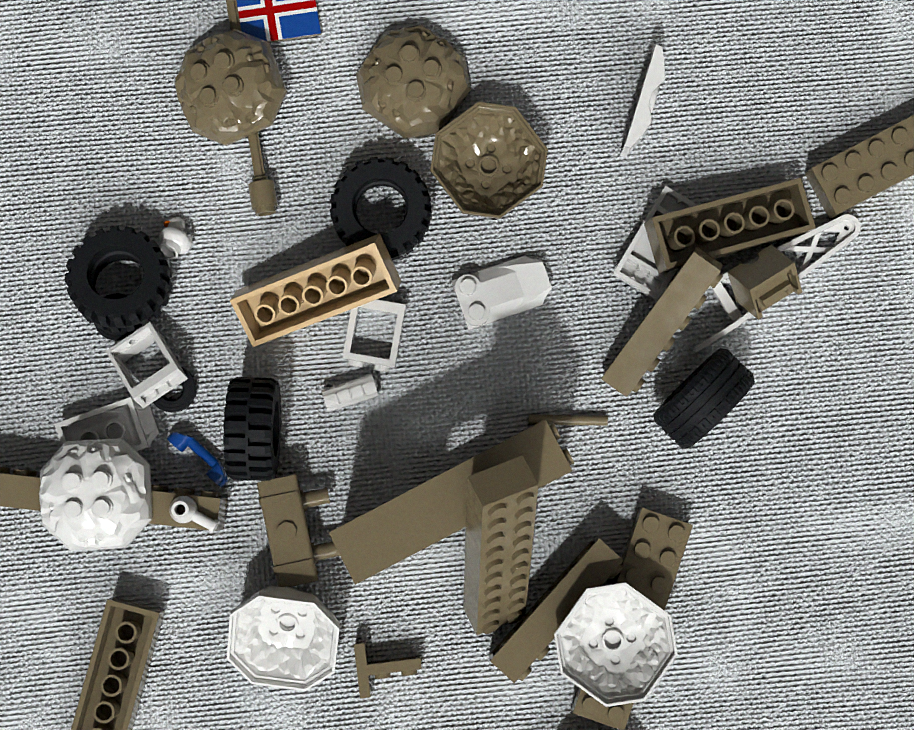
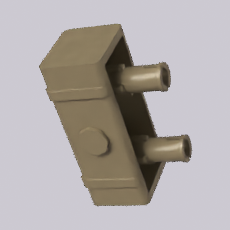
(288, 530)

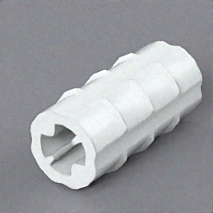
(350, 393)

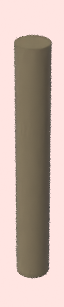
(595, 420)

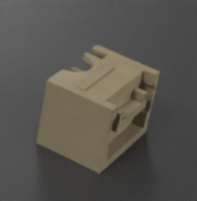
(765, 281)

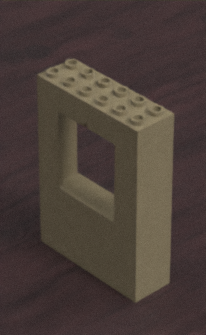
(439, 504)

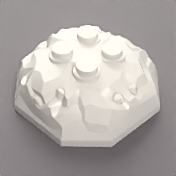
(95, 494)
(283, 639)
(615, 644)

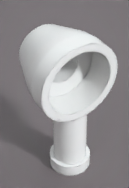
(191, 513)

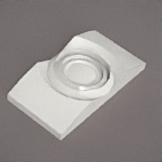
(645, 102)
(638, 263)

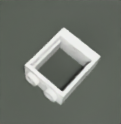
(380, 364)
(159, 382)

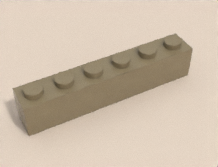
(662, 321)

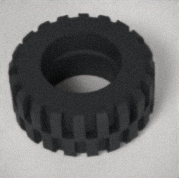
(388, 174)
(106, 249)
(252, 428)

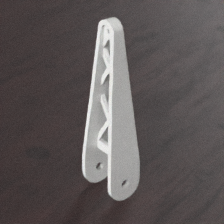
(834, 226)

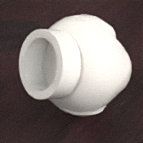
(174, 239)

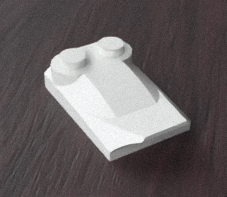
(501, 291)
(117, 420)

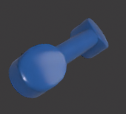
(216, 472)

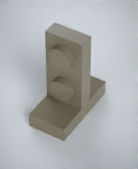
(380, 669)

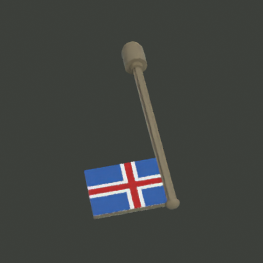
(272, 23)

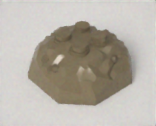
(413, 81)
(230, 86)
(489, 160)

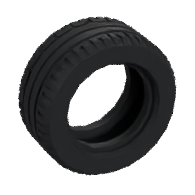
(704, 398)

